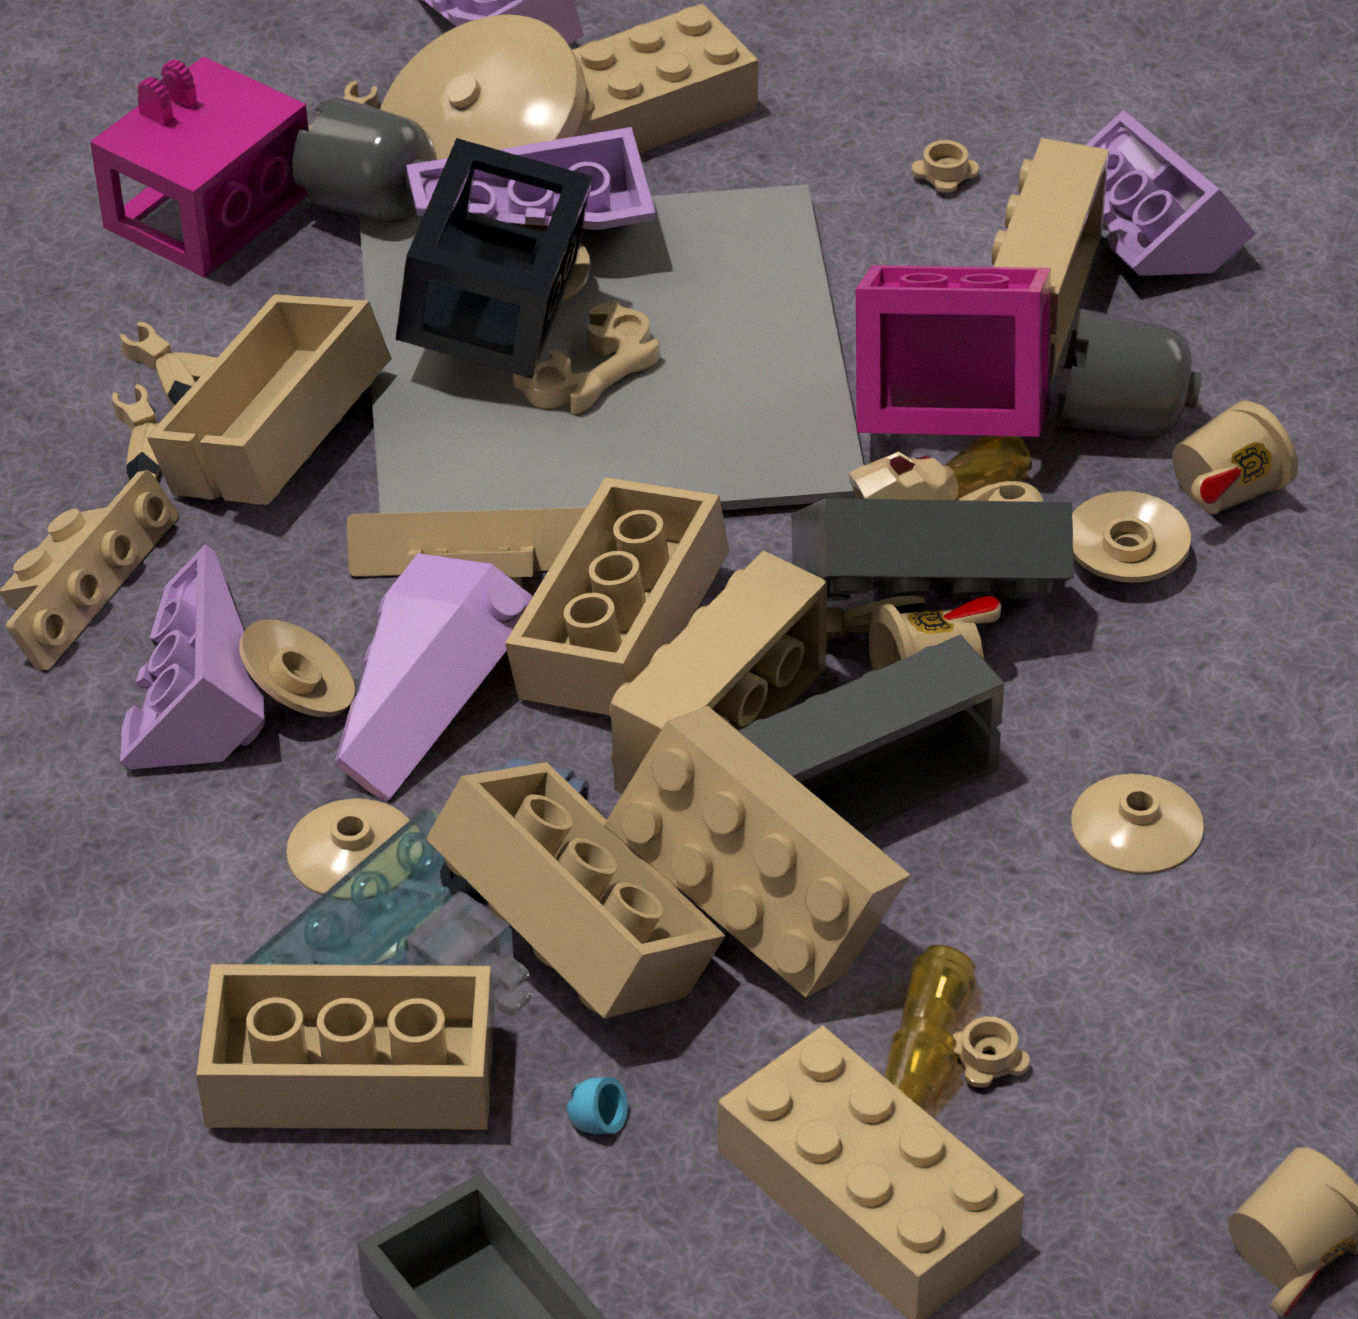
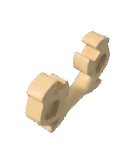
(610, 331)

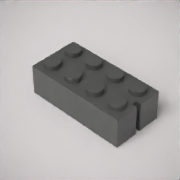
(935, 547)
(892, 734)
(467, 1261)

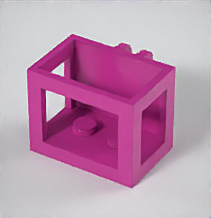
(212, 146)
(953, 350)

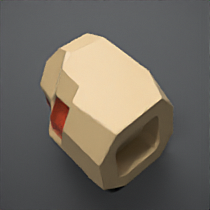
(904, 478)

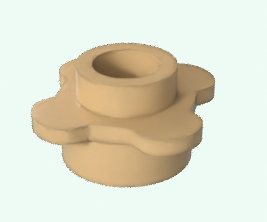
(945, 165)
(990, 1035)

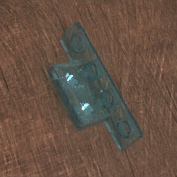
(368, 909)

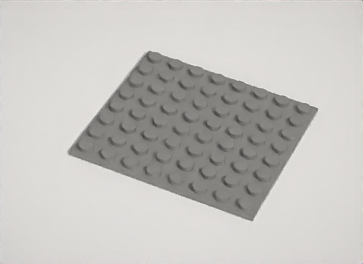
(735, 408)

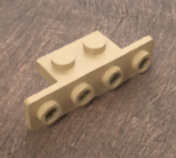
(508, 538)
(82, 566)

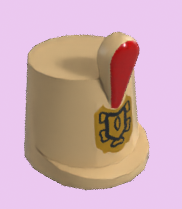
(1235, 458)
(901, 635)
(1297, 1224)

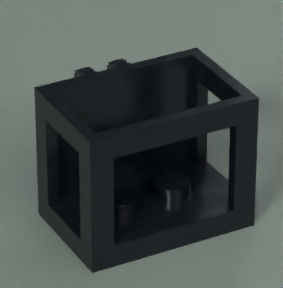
(484, 283)

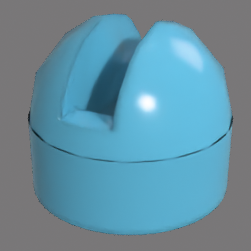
(598, 1106)

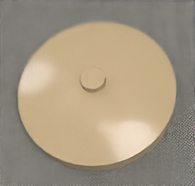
(492, 85)

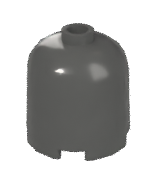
(359, 159)
(1126, 377)

